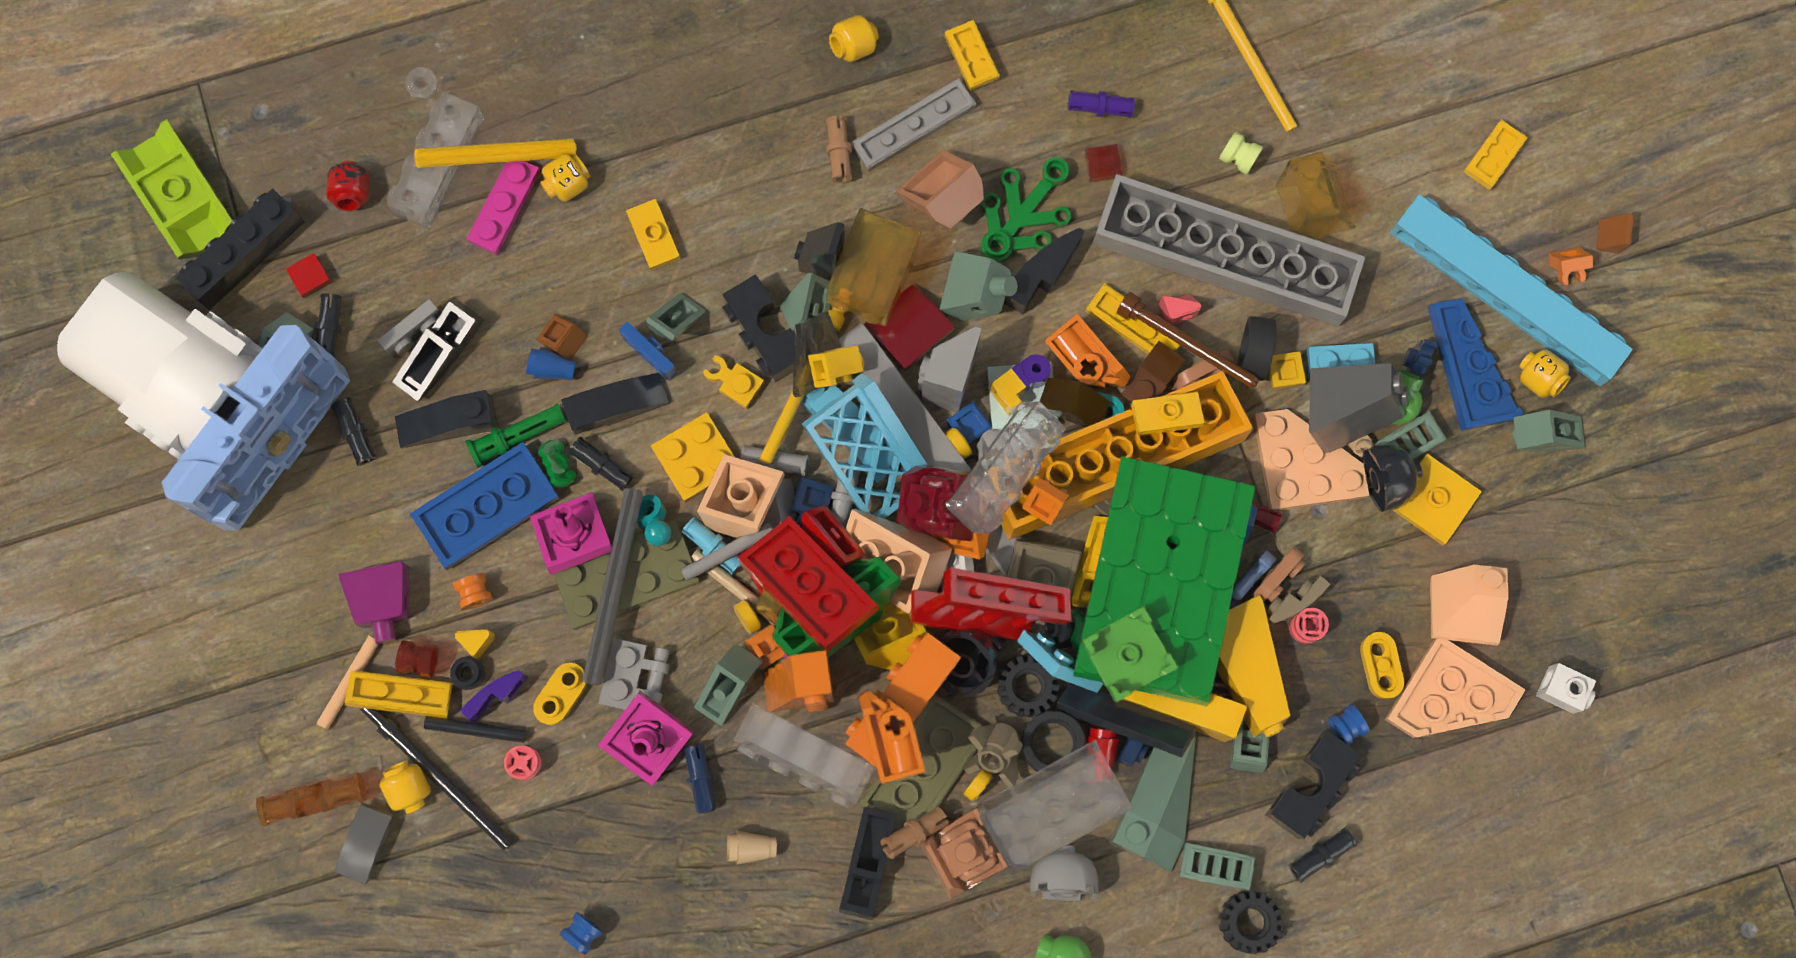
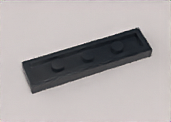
(1127, 719)

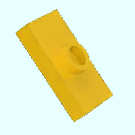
(971, 55)
(1495, 154)
(653, 234)
(1167, 413)

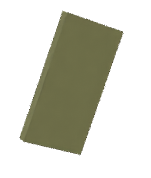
(945, 751)

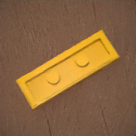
(1104, 309)
(398, 694)

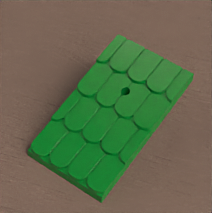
(1177, 552)

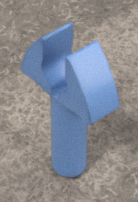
(1251, 576)

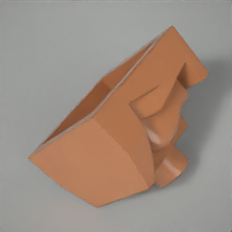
(944, 189)
(963, 854)

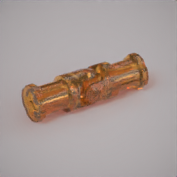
(315, 798)

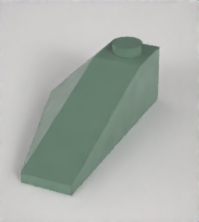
(1160, 809)

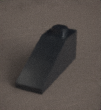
(821, 250)
(447, 419)

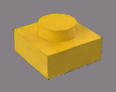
(1286, 371)

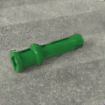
(497, 444)

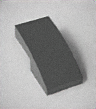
(363, 843)

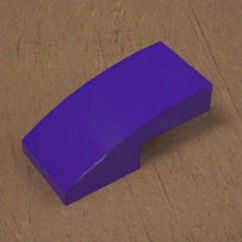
(502, 688)

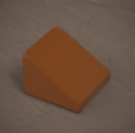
(1615, 233)
(562, 337)

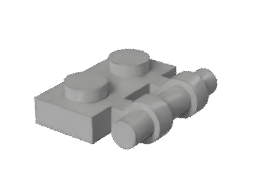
(625, 671)

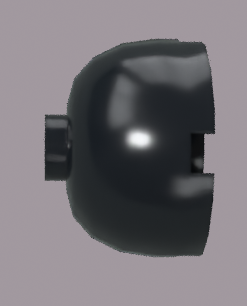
(1392, 476)
(977, 663)

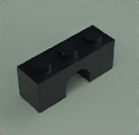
(747, 306)
(1334, 764)

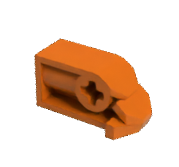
(1078, 344)
(896, 752)

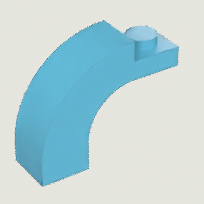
(823, 396)

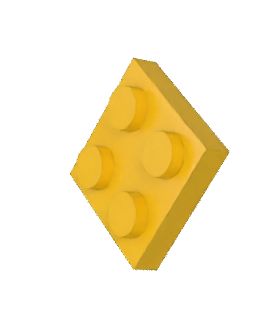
(692, 455)

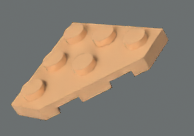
(1297, 468)
(1452, 693)

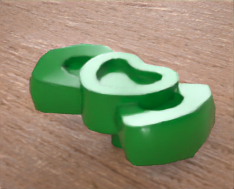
(556, 463)

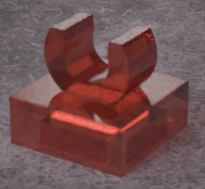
(1103, 162)

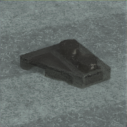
(811, 337)

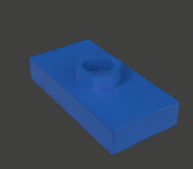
(649, 350)

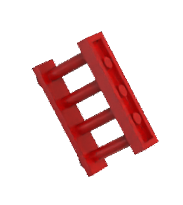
(990, 604)

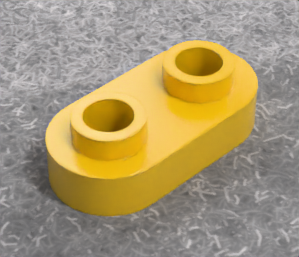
(1380, 666)
(559, 693)

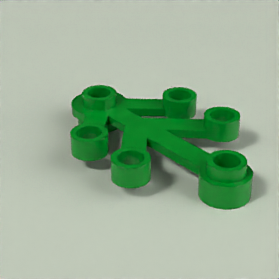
(1021, 214)

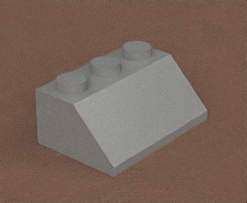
(948, 370)

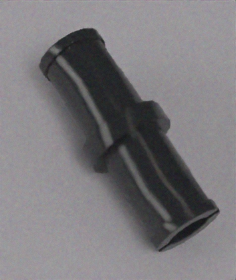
(327, 325)
(353, 431)
(601, 463)
(1322, 855)

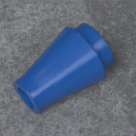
(548, 365)

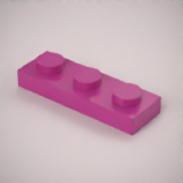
(503, 206)

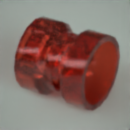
(416, 659)

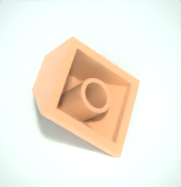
(739, 496)
(1469, 604)

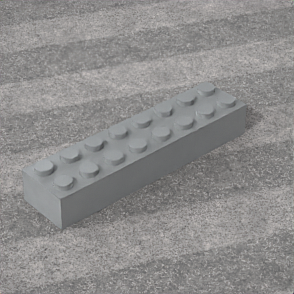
(1229, 250)

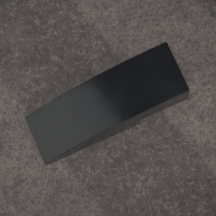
(1043, 269)
(438, 349)
(614, 402)
(867, 864)

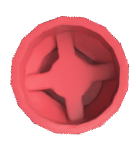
(1304, 629)

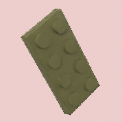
(649, 576)

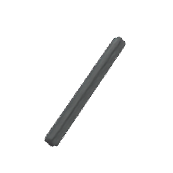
(612, 586)

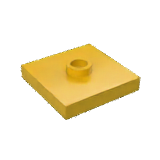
(1440, 501)

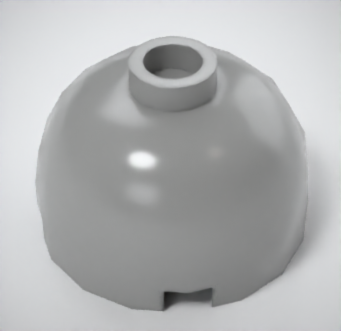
(1064, 876)

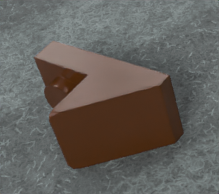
(1154, 373)

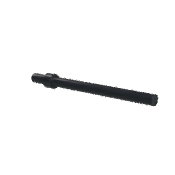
(390, 729)

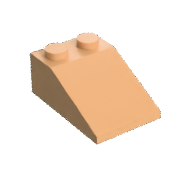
(910, 554)

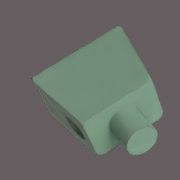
(976, 287)

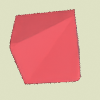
(1179, 309)

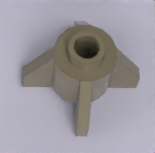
(996, 752)

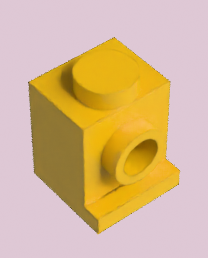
(835, 365)

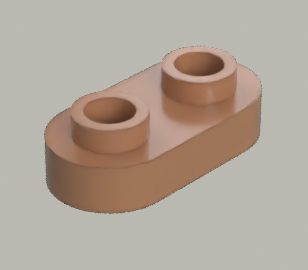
(1199, 372)
(1288, 565)

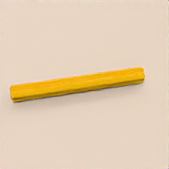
(493, 153)

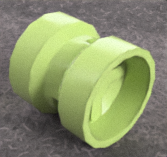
(1241, 153)

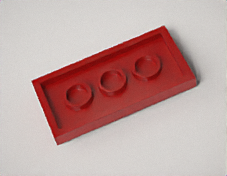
(808, 584)

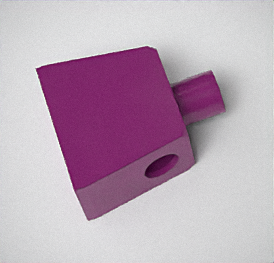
(378, 597)

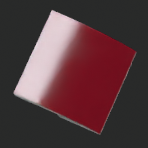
(912, 328)

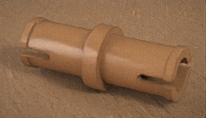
(839, 149)
(914, 832)

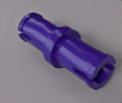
(1100, 104)

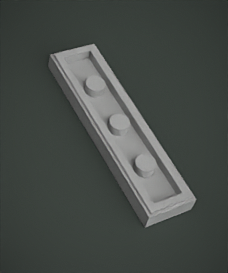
(913, 124)

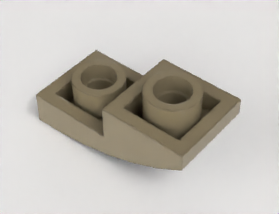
(1288, 606)

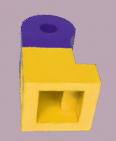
(1025, 375)

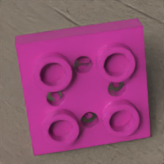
(569, 525)
(638, 747)

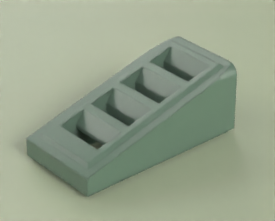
(1432, 427)
(1249, 763)
(1246, 870)

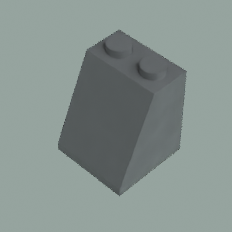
(1353, 402)

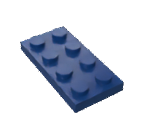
(484, 506)

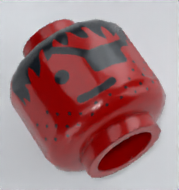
(347, 186)

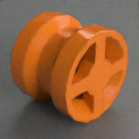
(472, 591)

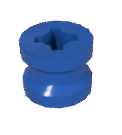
(1348, 724)
(581, 933)

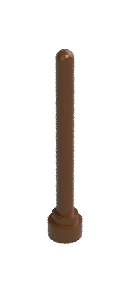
(1134, 309)

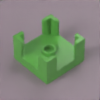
(1128, 654)

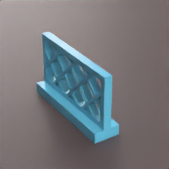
(887, 427)

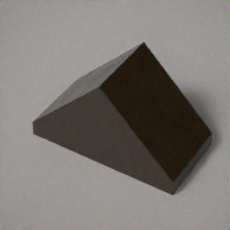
(1074, 402)

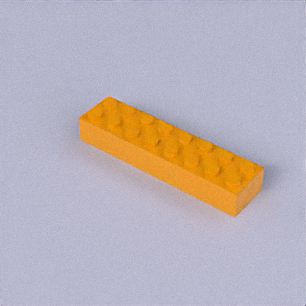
(1090, 458)

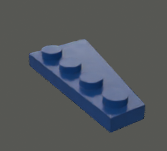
(1473, 380)

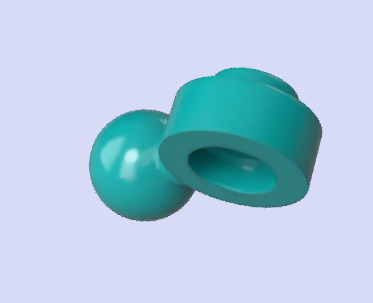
(651, 519)

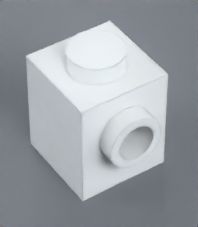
(1567, 688)

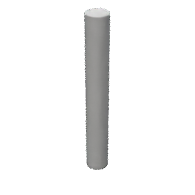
(724, 553)

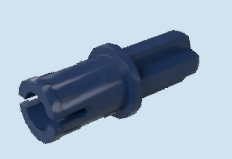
(700, 779)

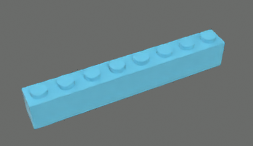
(1511, 290)

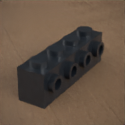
(239, 249)

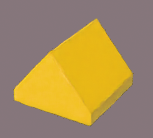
(475, 641)

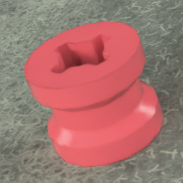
(518, 759)

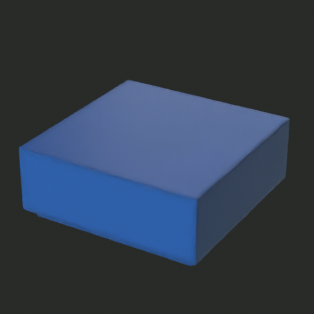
(970, 422)

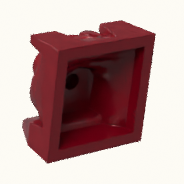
(924, 500)

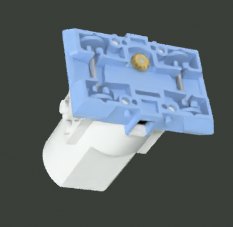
(203, 392)

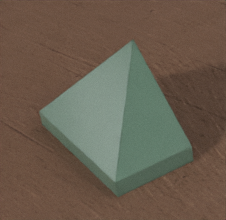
(806, 300)
(675, 317)

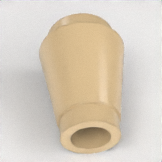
(750, 847)

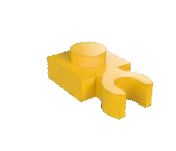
(738, 384)

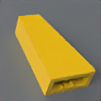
(1251, 668)
(1217, 719)

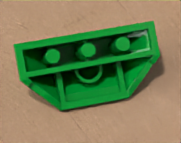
(872, 577)

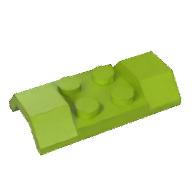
(174, 192)

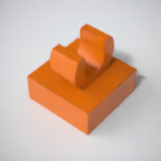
(1569, 261)
(1045, 501)
(765, 647)

